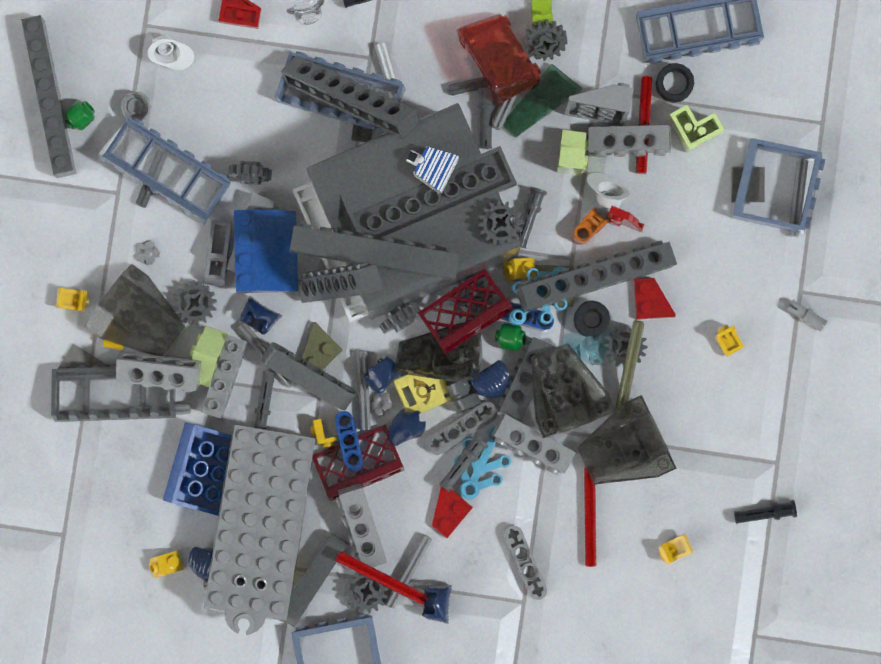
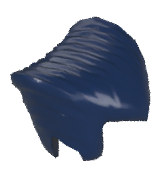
(259, 316)
(381, 375)
(492, 380)
(406, 427)
(200, 561)
(437, 603)

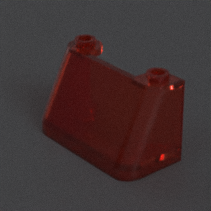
(499, 56)

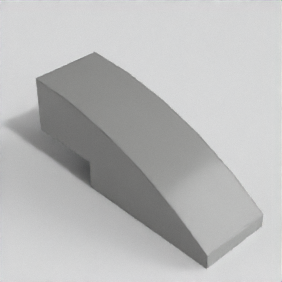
(218, 253)

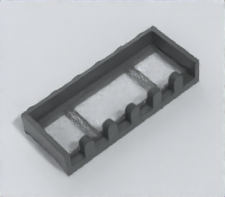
(96, 396)

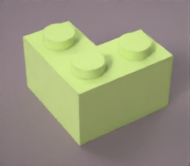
(694, 133)
(572, 152)
(208, 351)

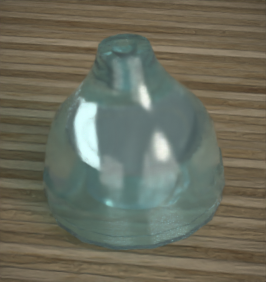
(591, 350)

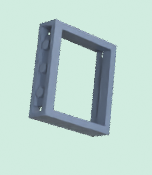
(814, 184)
(341, 623)

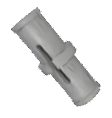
(806, 315)

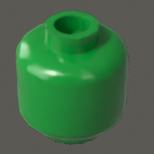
(79, 115)
(510, 337)

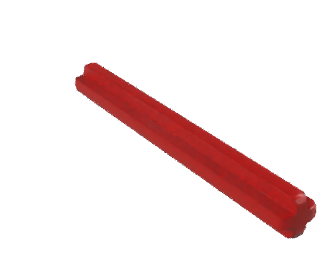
(644, 119)
(590, 520)
(381, 578)

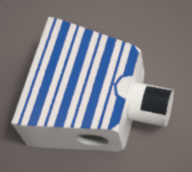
(433, 167)

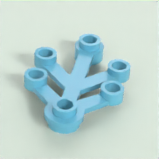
(545, 310)
(481, 467)

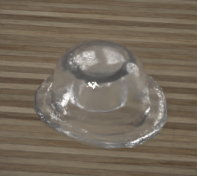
(306, 11)

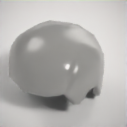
(135, 106)

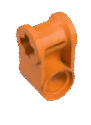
(591, 224)

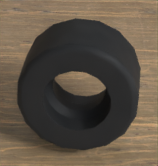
(596, 307)

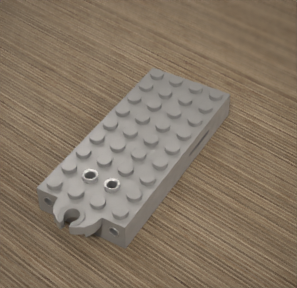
(259, 526)

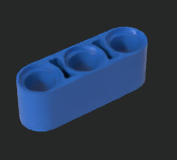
(533, 323)
(345, 432)

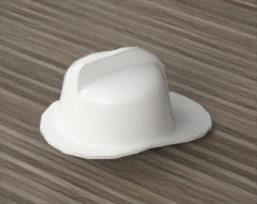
(170, 53)
(607, 190)

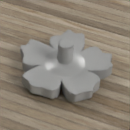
(147, 252)
(381, 403)

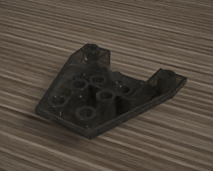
(136, 315)
(425, 358)
(566, 392)
(627, 446)

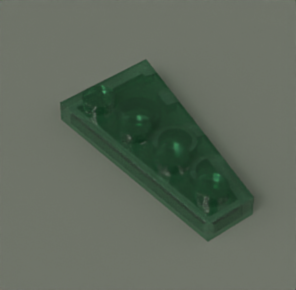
(541, 100)

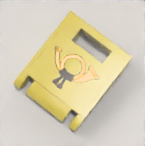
(426, 392)

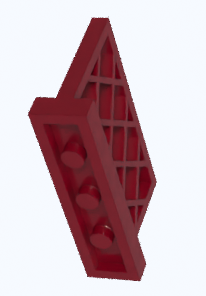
(477, 323)
(369, 476)

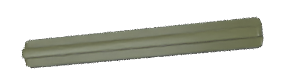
(630, 363)

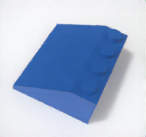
(264, 252)
(199, 469)

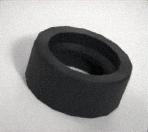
(678, 68)

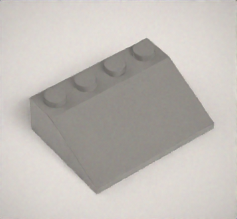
(603, 105)

